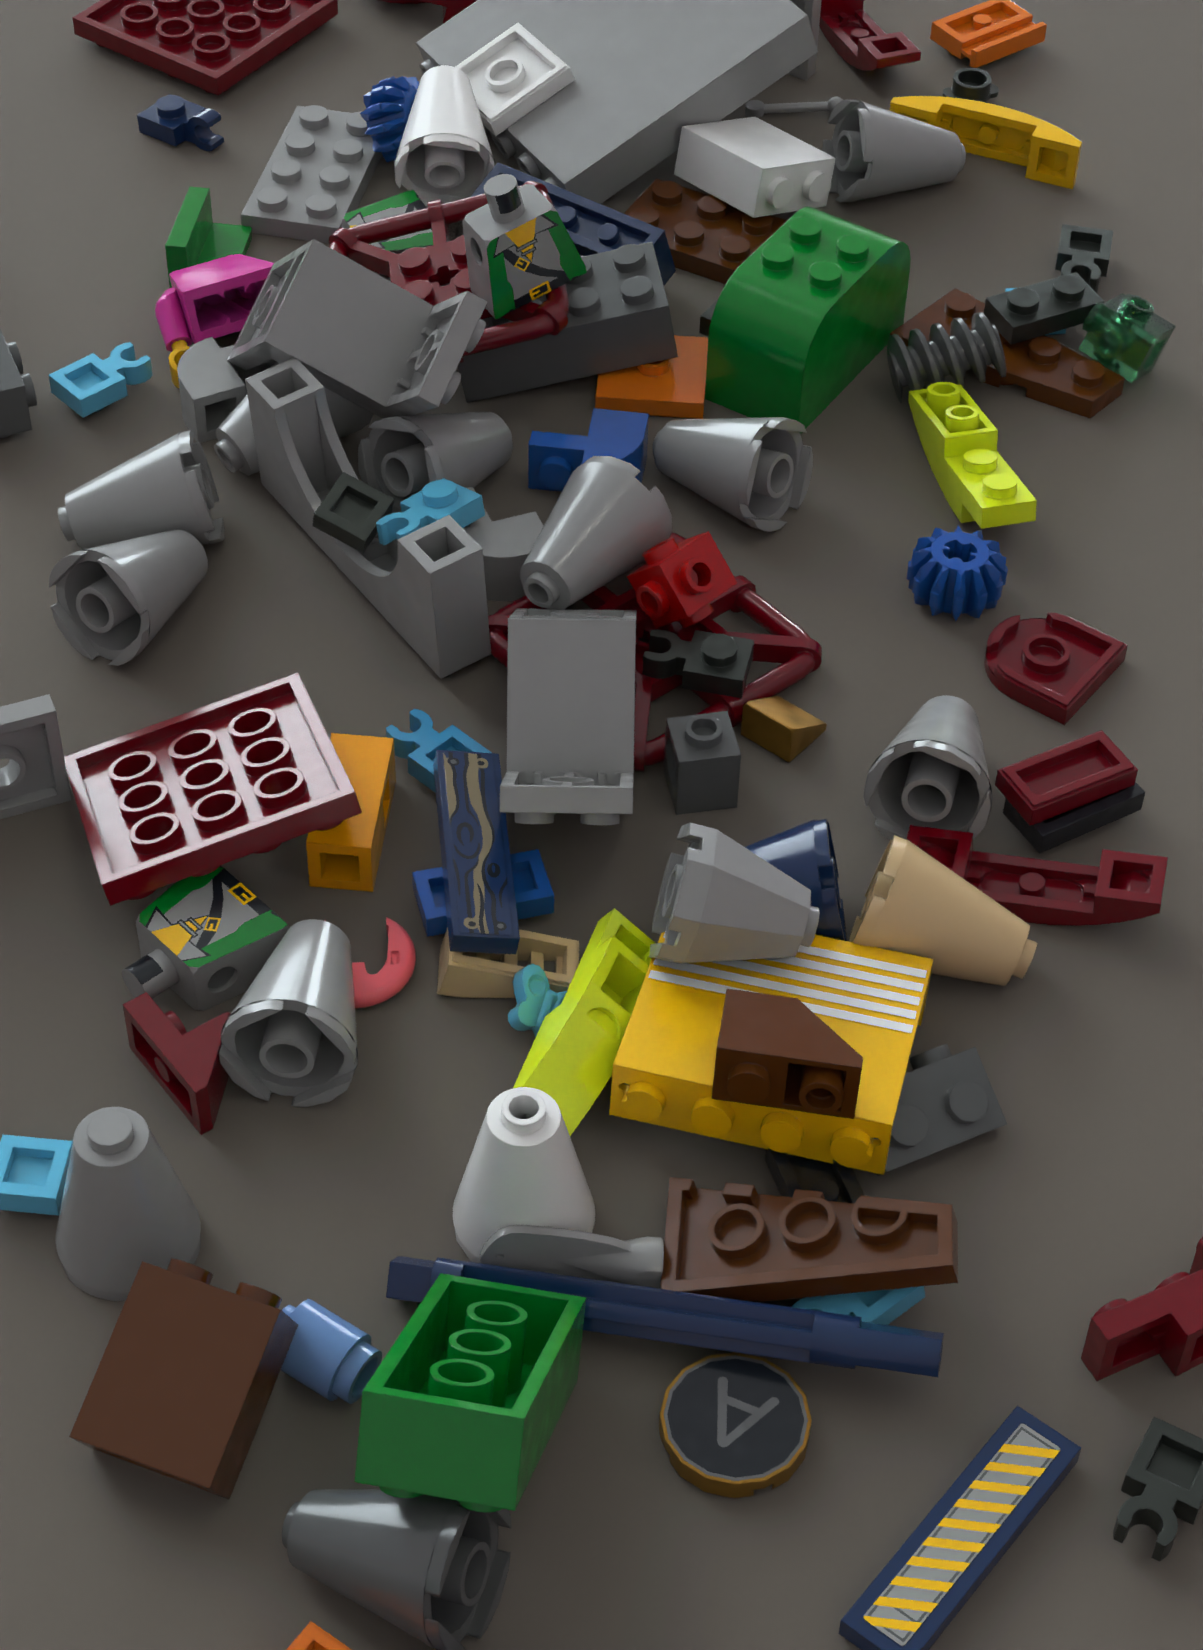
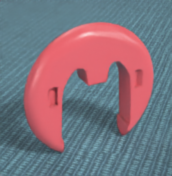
(394, 975)

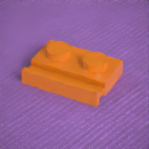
(987, 32)

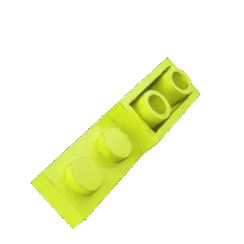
(965, 458)
(583, 1034)

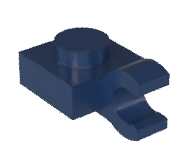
(179, 120)

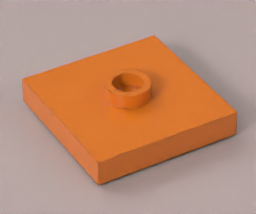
(662, 387)

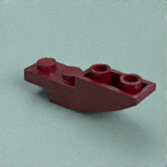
(1153, 1324)

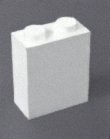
(754, 166)

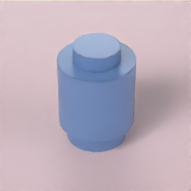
(329, 1353)

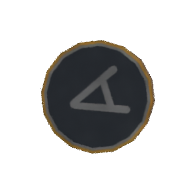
(735, 1424)

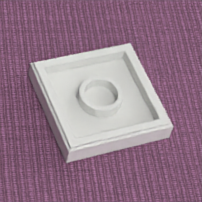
(513, 77)

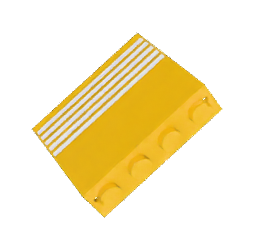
(859, 991)

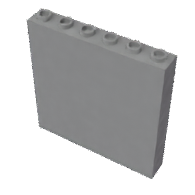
(636, 75)

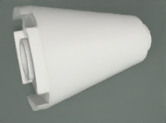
(444, 140)
(521, 1173)

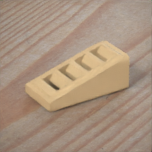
(480, 977)

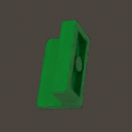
(198, 239)

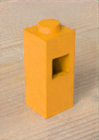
(351, 852)

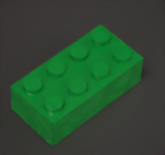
(470, 1393)

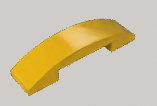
(1001, 135)

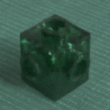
(1125, 335)

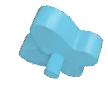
(533, 999)

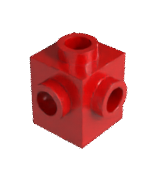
(681, 580)

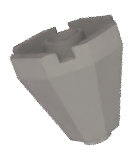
(728, 904)

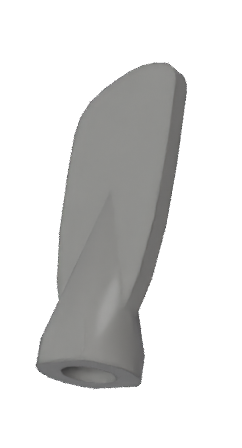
(577, 1254)

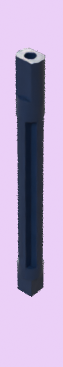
(701, 1319)

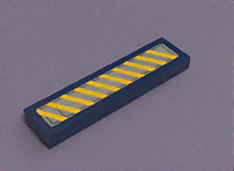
(962, 1537)

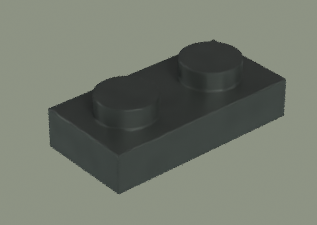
(1041, 307)

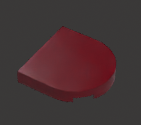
(1051, 662)

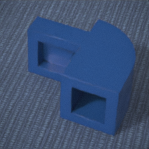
(611, 433)

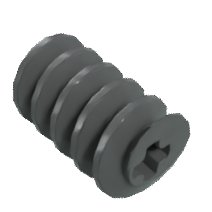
(945, 354)

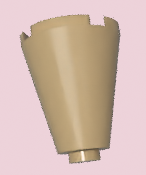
(936, 914)

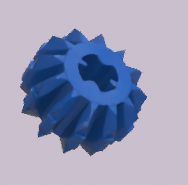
(388, 113)
(957, 572)

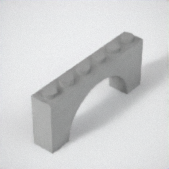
(421, 583)

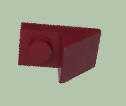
(180, 1060)

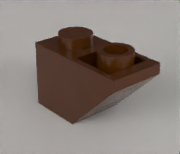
(783, 1057)

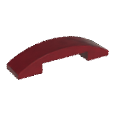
(861, 39)
(1049, 891)

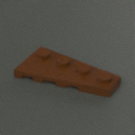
(1040, 364)
(802, 1245)

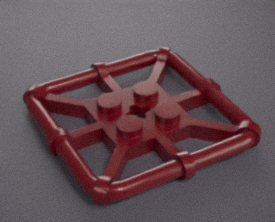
(428, 268)
(785, 645)

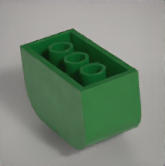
(804, 317)

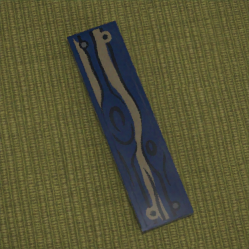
(475, 853)

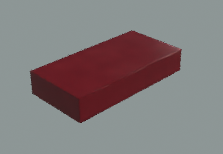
(1066, 777)

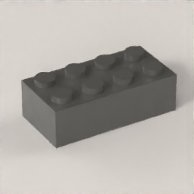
(614, 323)

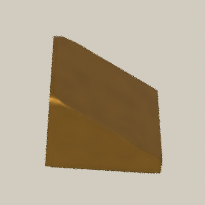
(780, 726)

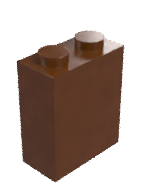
(186, 1376)

